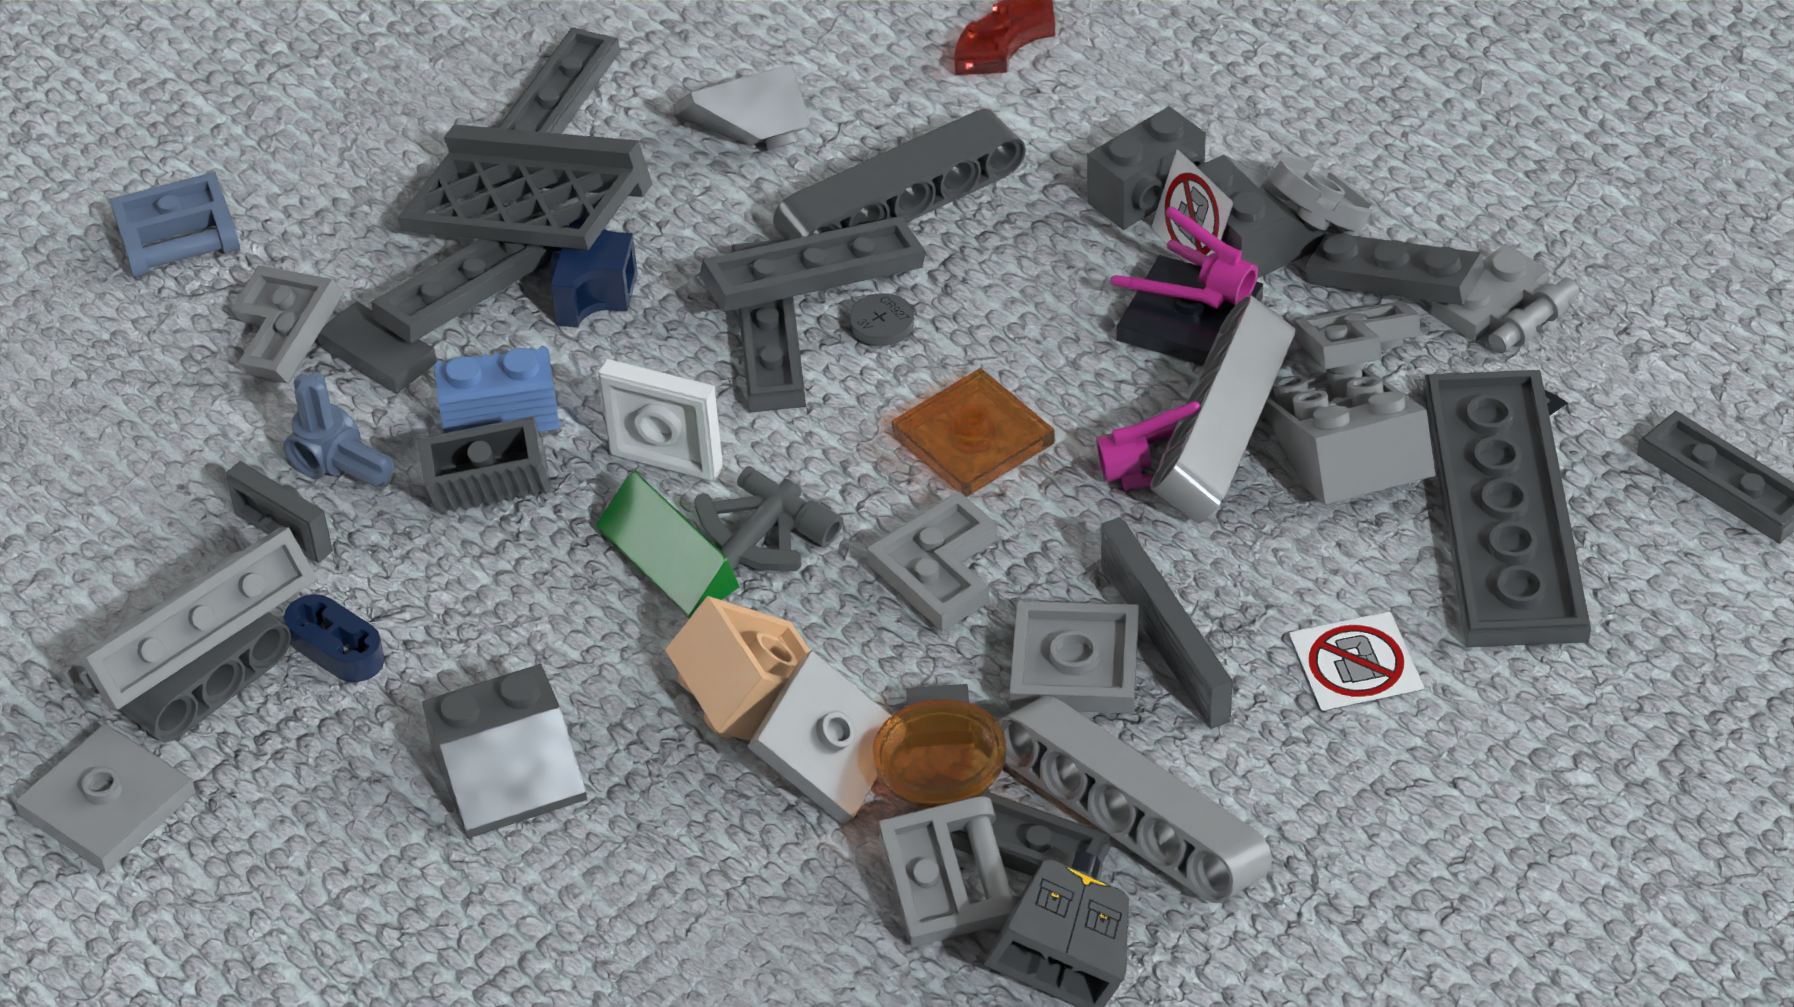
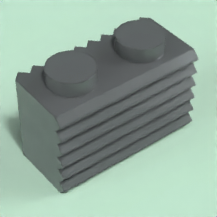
(484, 464)

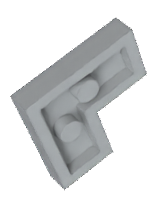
(291, 315)
(1356, 336)
(927, 559)

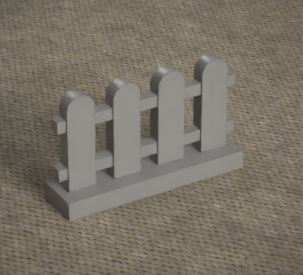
(192, 620)

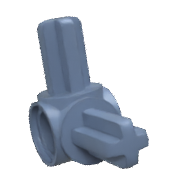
(329, 439)

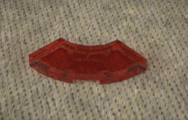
(995, 38)

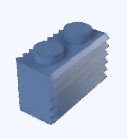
(497, 389)

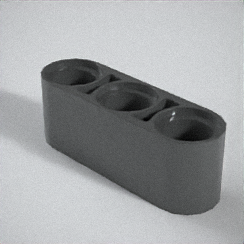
(210, 680)

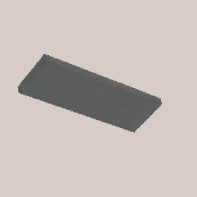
(1505, 510)

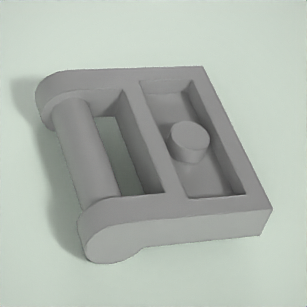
(930, 877)

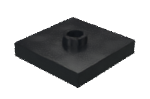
(1171, 323)

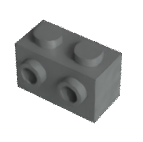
(1132, 169)

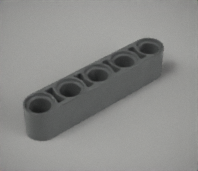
(907, 178)

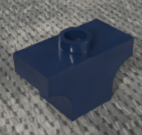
(593, 277)

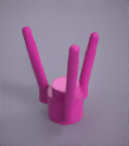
(1223, 274)
(1127, 448)

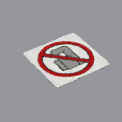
(1194, 197)
(1356, 661)

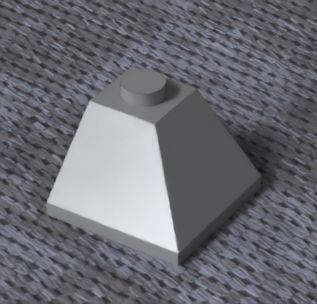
(751, 108)

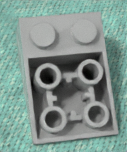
(1349, 433)

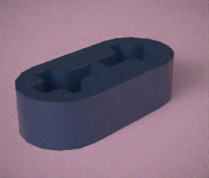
(341, 630)

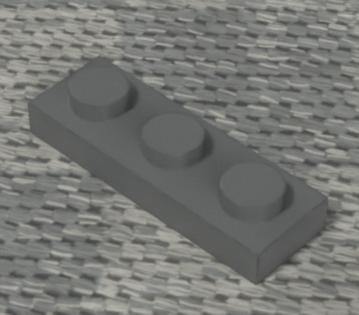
(1395, 268)

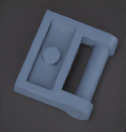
(170, 212)

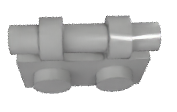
(1504, 286)

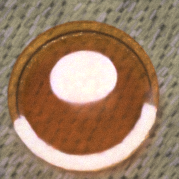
(939, 752)

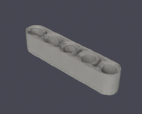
(1231, 397)
(1134, 800)

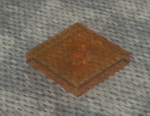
(973, 432)

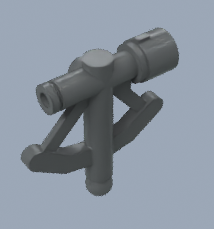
(774, 506)

